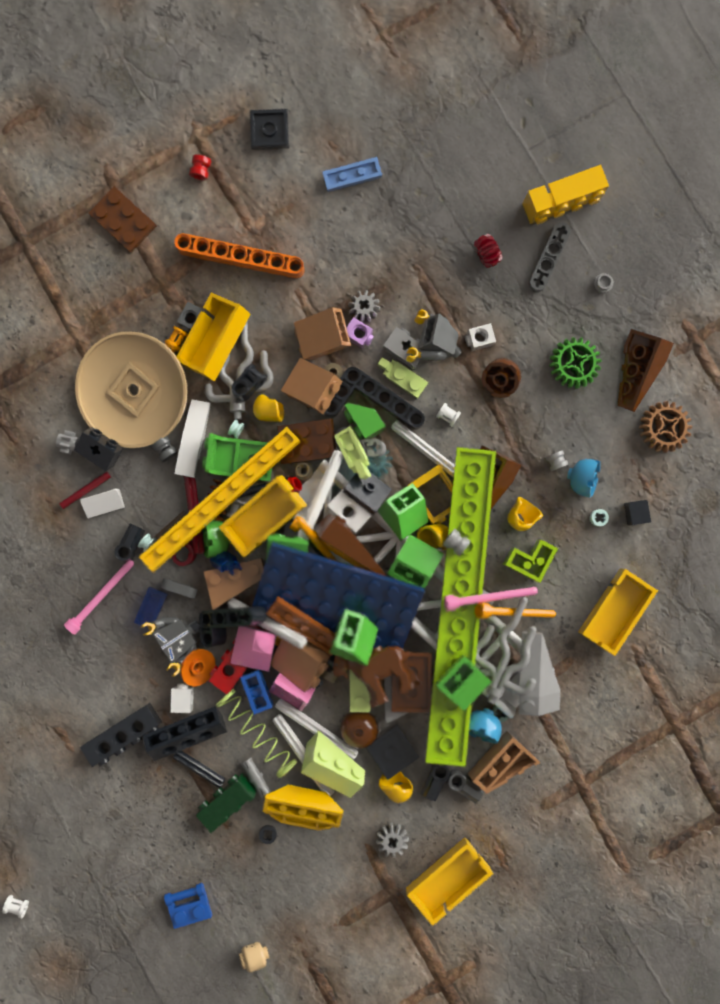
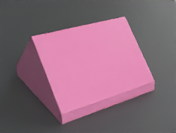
(289, 692)

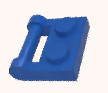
(190, 911)

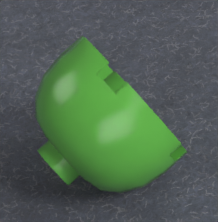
(214, 539)

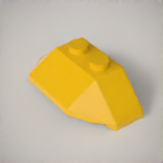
(303, 808)

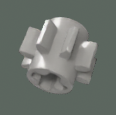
(67, 442)

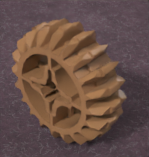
(679, 417)

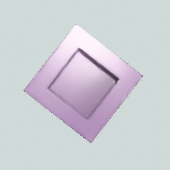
(356, 325)

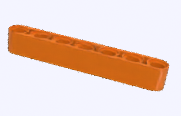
(233, 249)

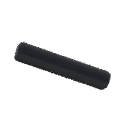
(199, 768)

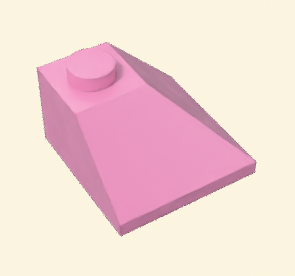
(253, 648)

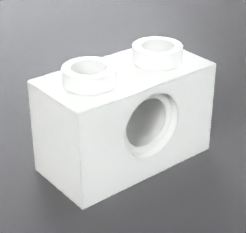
(360, 514)

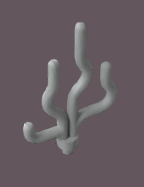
(238, 407)
(500, 679)

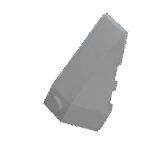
(546, 693)

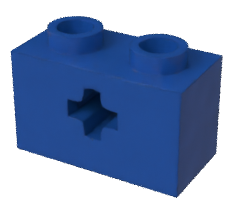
(257, 691)

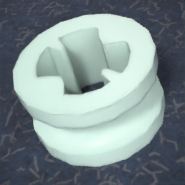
(236, 429)
(605, 517)
(146, 542)

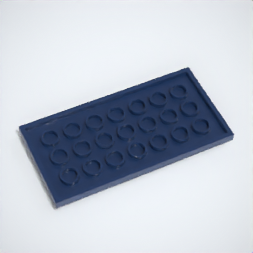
(328, 588)

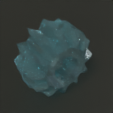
(373, 467)

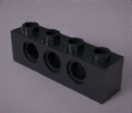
(184, 733)
(97, 755)

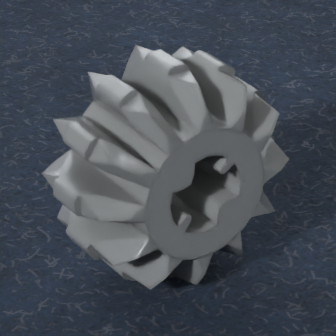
(362, 300)
(384, 836)

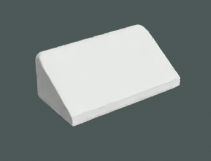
(102, 503)

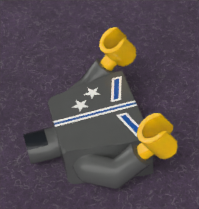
(437, 339)
(175, 638)

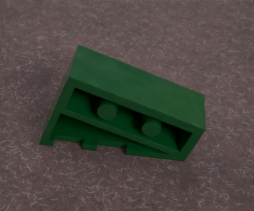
(226, 802)

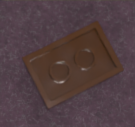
(122, 219)
(315, 439)
(419, 697)

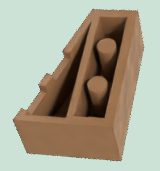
(225, 586)
(501, 763)

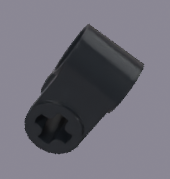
(249, 379)

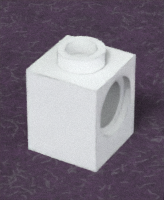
(486, 331)
(182, 698)

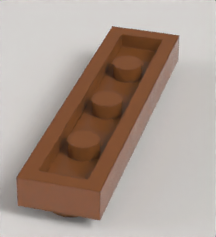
(301, 624)

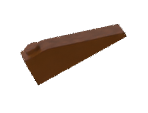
(643, 362)
(504, 475)
(336, 533)

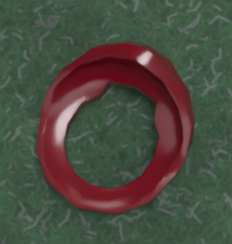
(191, 556)

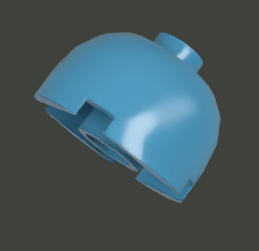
(584, 477)
(485, 726)

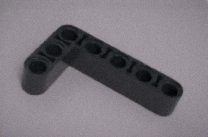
(373, 396)

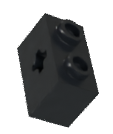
(98, 448)

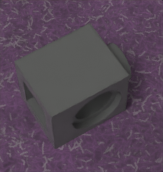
(189, 310)

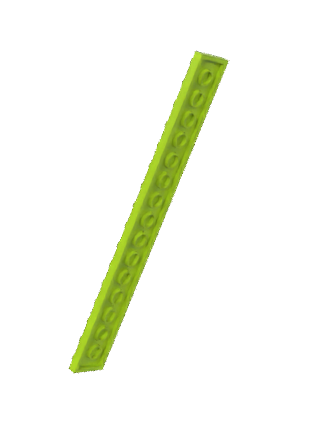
(462, 578)

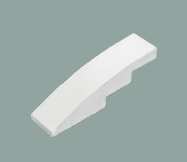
(192, 438)

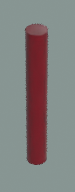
(86, 489)

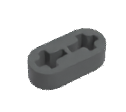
(179, 588)

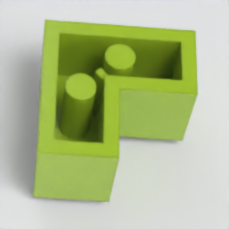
(532, 565)

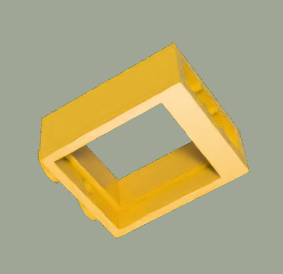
(425, 478)

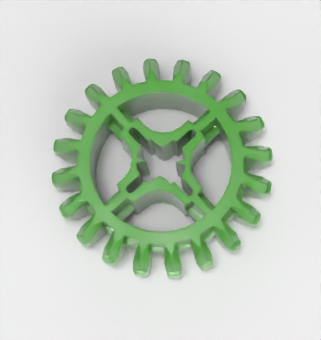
(577, 370)

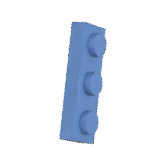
(352, 174)

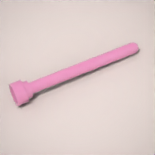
(452, 602)
(73, 625)

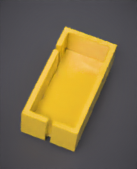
(565, 195)
(211, 339)
(262, 516)
(617, 611)
(448, 881)

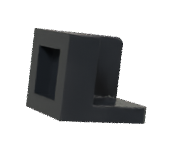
(637, 512)

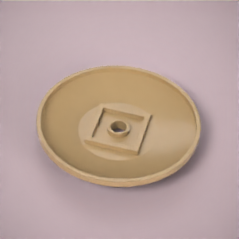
(105, 392)

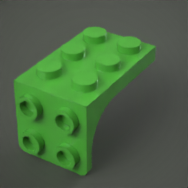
(229, 454)

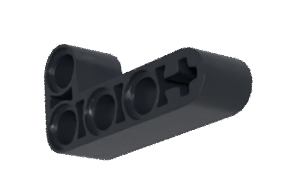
(214, 622)

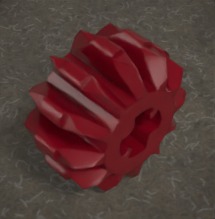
(488, 250)

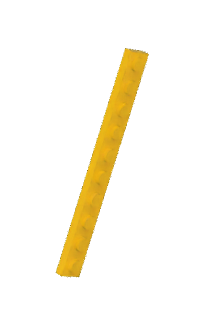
(219, 499)

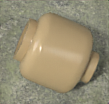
(253, 957)

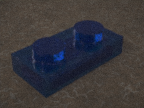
(150, 606)

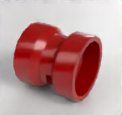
(200, 167)

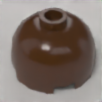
(501, 377)
(352, 723)

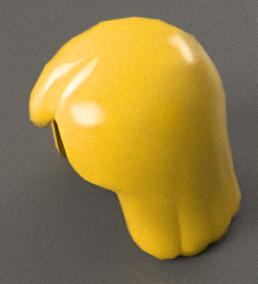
(268, 409)
(527, 510)
(433, 535)
(394, 792)

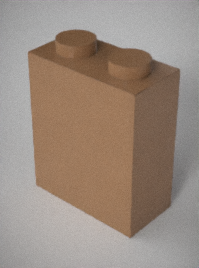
(322, 334)
(311, 386)
(300, 665)

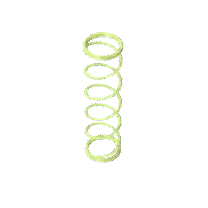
(283, 770)

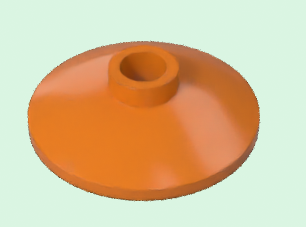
(203, 662)

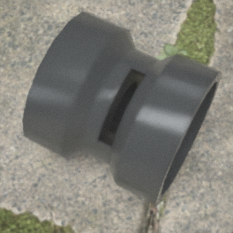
(164, 449)

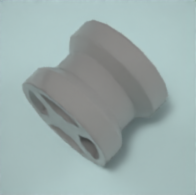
(556, 460)

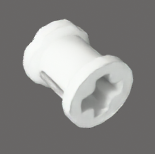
(448, 414)
(15, 906)

